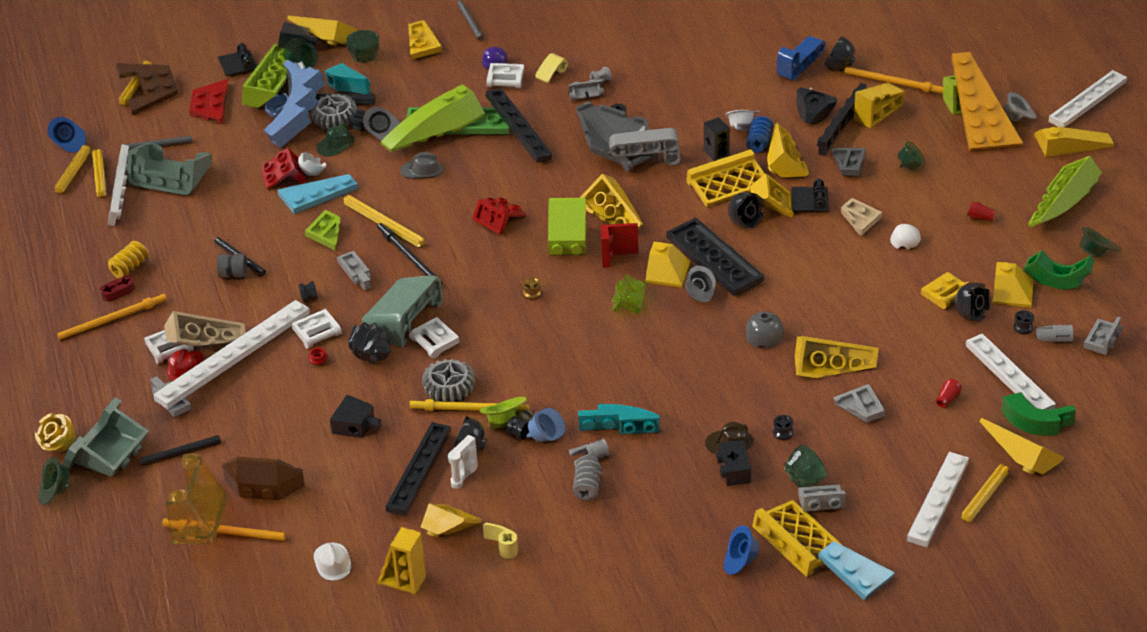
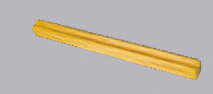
(378, 217)

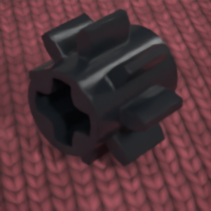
(356, 120)

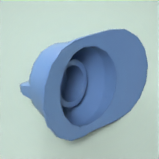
(546, 425)

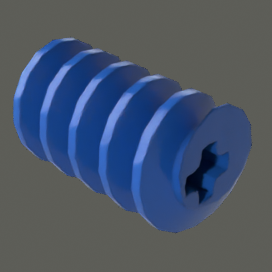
(759, 134)

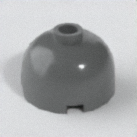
(764, 330)

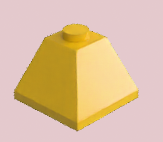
(773, 195)
(666, 265)
(1012, 286)
(445, 520)

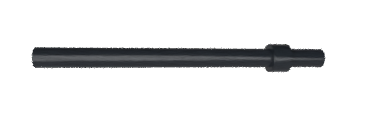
(390, 236)

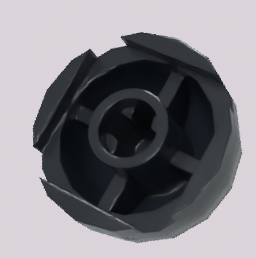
(841, 55)
(745, 209)
(972, 301)
(473, 428)

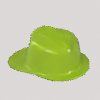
(501, 413)

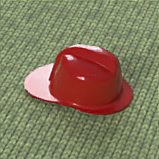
(182, 362)

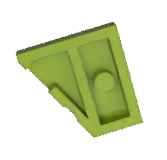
(325, 229)

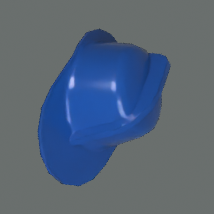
(66, 134)
(741, 550)

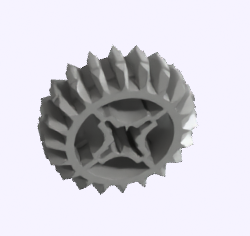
(333, 111)
(448, 380)

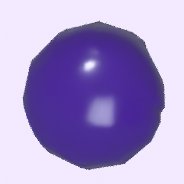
(494, 55)

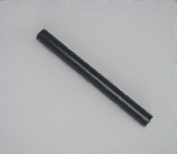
(231, 250)
(180, 450)

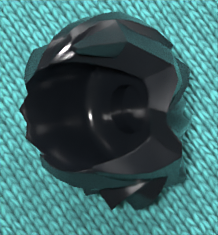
(369, 343)

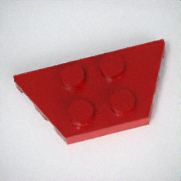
(209, 101)

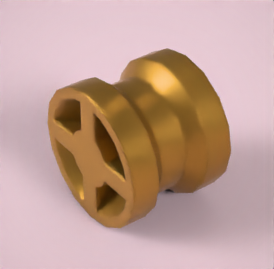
(532, 288)

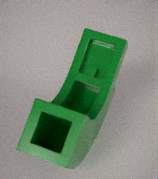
(1056, 275)
(1035, 420)

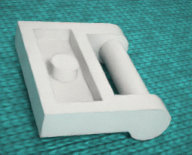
(505, 71)
(314, 324)
(438, 333)
(158, 343)
(463, 461)

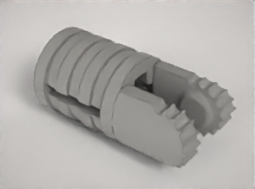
(1055, 333)
(598, 449)

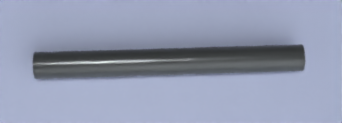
(470, 20)
(163, 142)

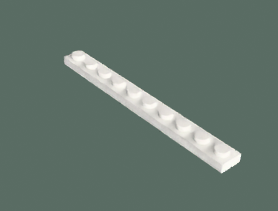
(230, 354)

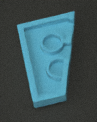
(855, 570)

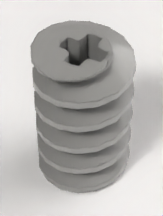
(587, 478)

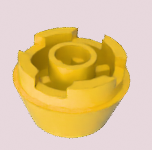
(55, 433)

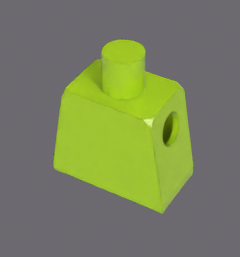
(950, 94)

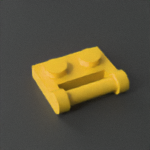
(940, 288)

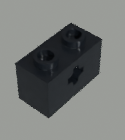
(716, 139)
(734, 463)

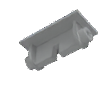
(593, 88)

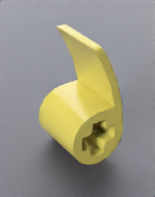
(549, 66)
(506, 538)

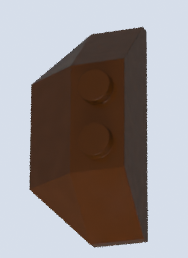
(262, 477)

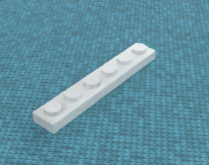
(1087, 99)
(119, 190)
(1008, 372)
(937, 499)

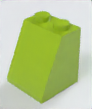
(567, 226)

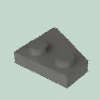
(849, 160)

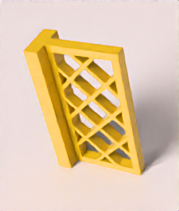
(722, 168)
(788, 543)

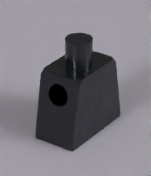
(292, 31)
(354, 418)

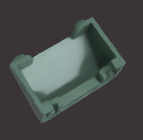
(151, 171)
(403, 304)

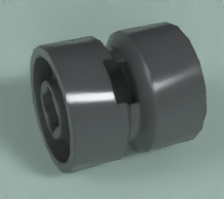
(231, 266)

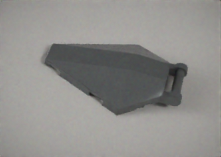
(604, 121)

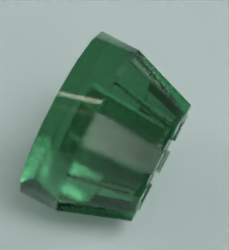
(363, 45)
(805, 467)

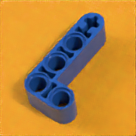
(794, 62)

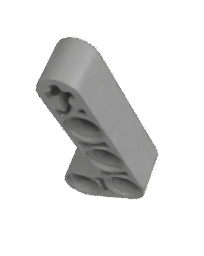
(647, 142)

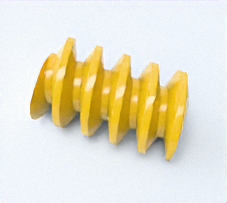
(128, 259)

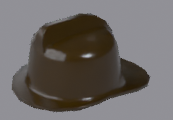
(730, 432)

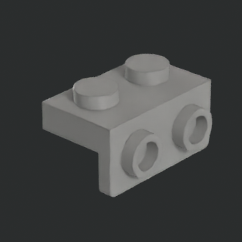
(1103, 335)
(821, 497)

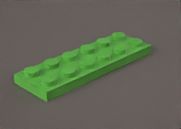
(490, 124)

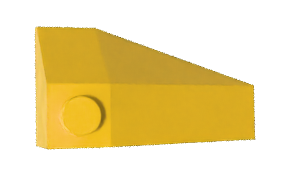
(328, 30)
(1068, 140)
(783, 155)
(609, 202)
(825, 357)
(1023, 451)

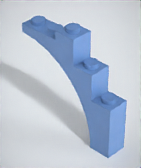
(301, 100)

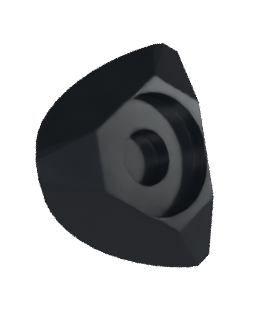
(814, 105)

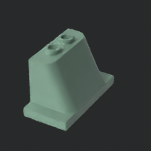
(108, 443)

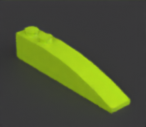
(265, 79)
(445, 113)
(1067, 189)

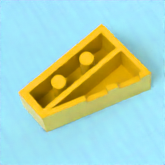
(877, 103)
(404, 562)

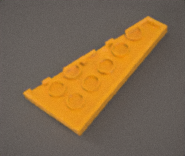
(982, 114)

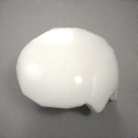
(310, 165)
(906, 236)

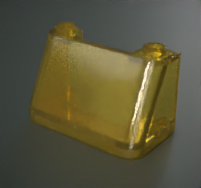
(198, 511)

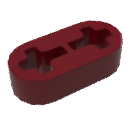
(117, 288)

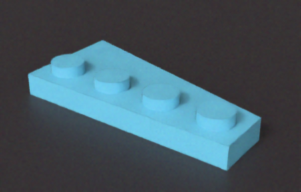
(311, 194)

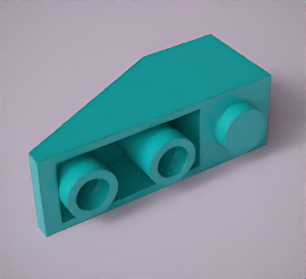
(346, 79)

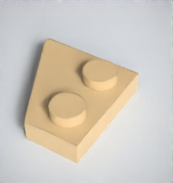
(860, 215)

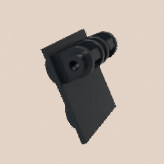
(238, 61)
(810, 198)

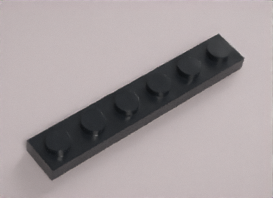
(838, 123)
(518, 125)
(418, 469)

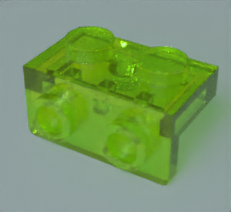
(629, 294)

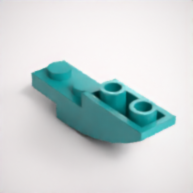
(622, 417)

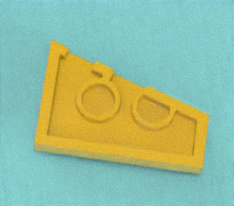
(422, 40)

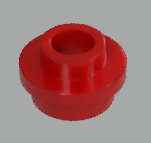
(317, 356)

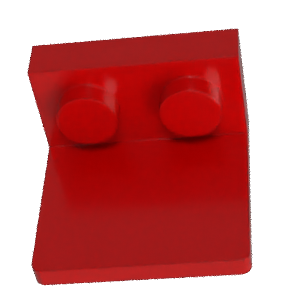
(282, 166)
(495, 213)
(618, 240)

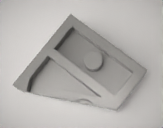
(861, 403)

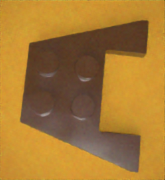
(155, 80)

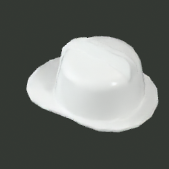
(741, 119)
(332, 561)

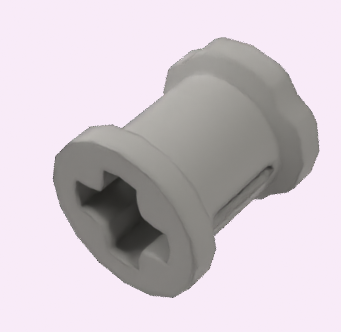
(604, 73)

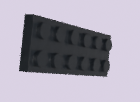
(713, 253)

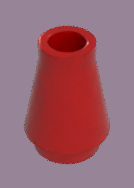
(980, 211)
(949, 391)

